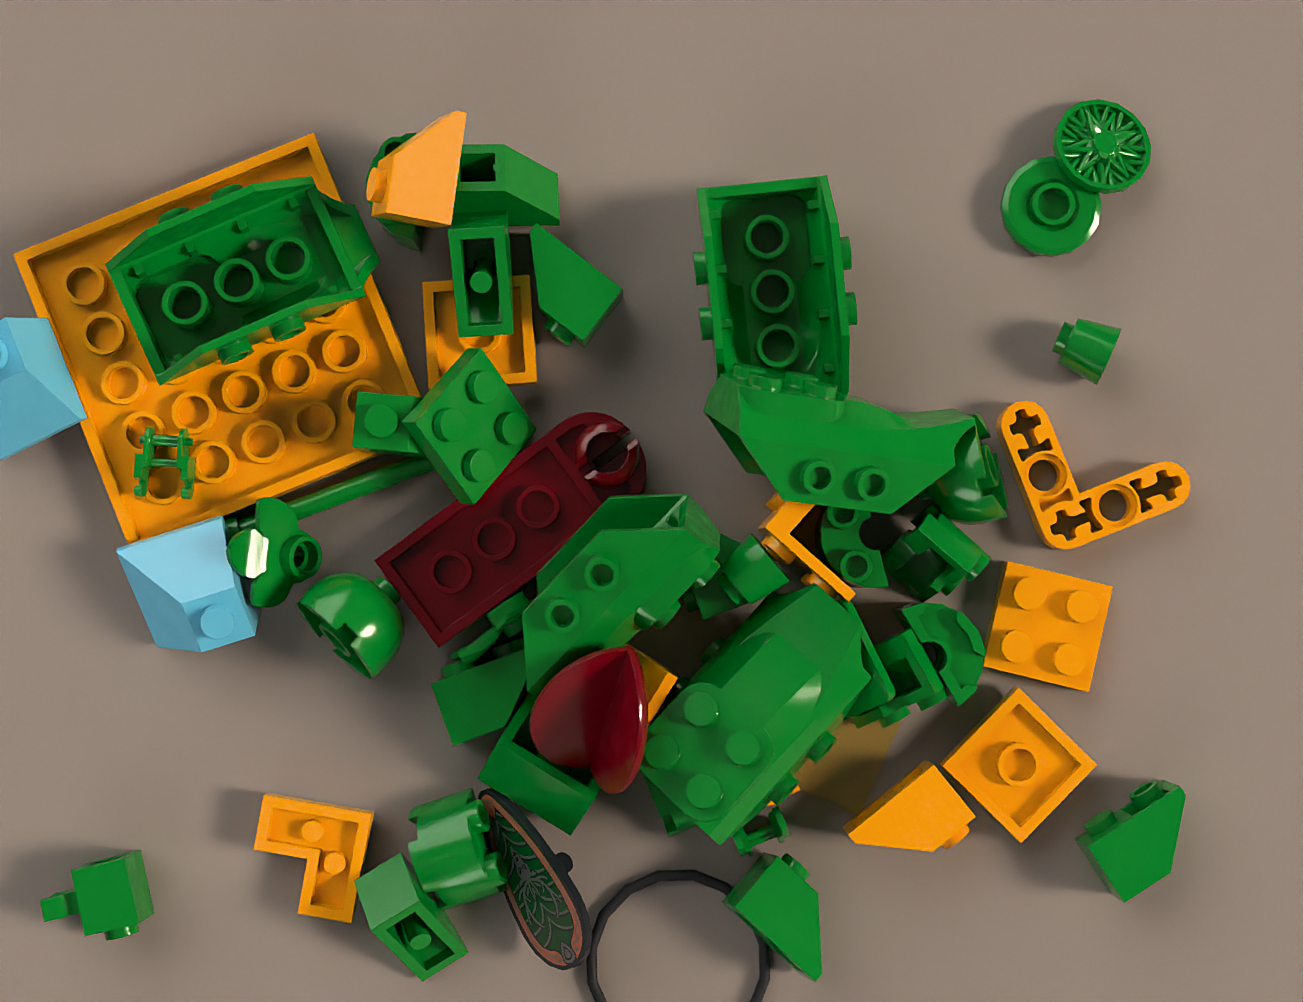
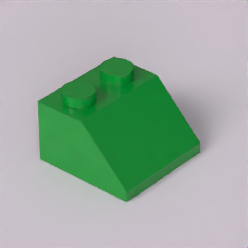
(534, 782)

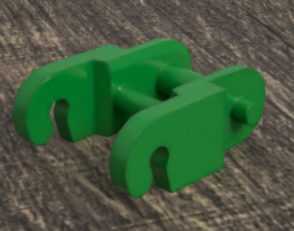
(147, 460)
(776, 828)

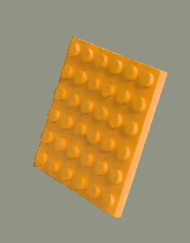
(253, 422)

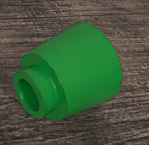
(1086, 347)
(751, 572)

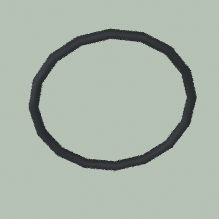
(657, 876)

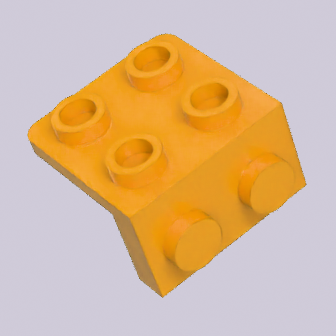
(786, 548)

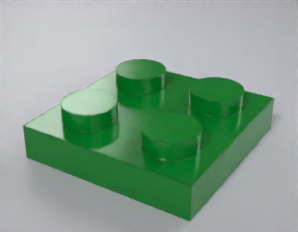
(470, 425)

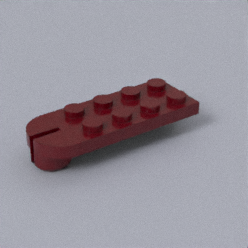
(488, 550)

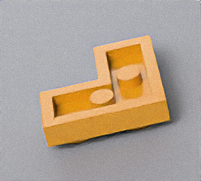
(332, 842)

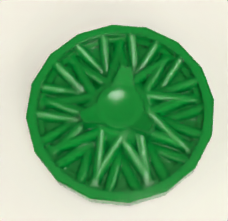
(1101, 146)
(1048, 210)

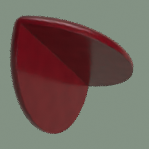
(595, 717)

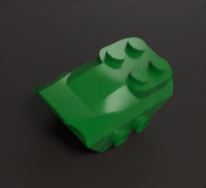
(240, 272)
(776, 279)
(828, 443)
(616, 579)
(757, 710)

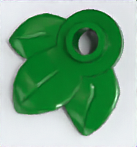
(273, 553)
(504, 618)

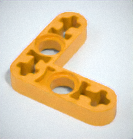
(1065, 495)

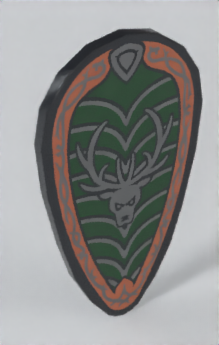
(538, 886)

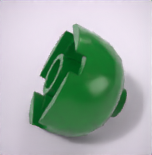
(973, 488)
(356, 619)

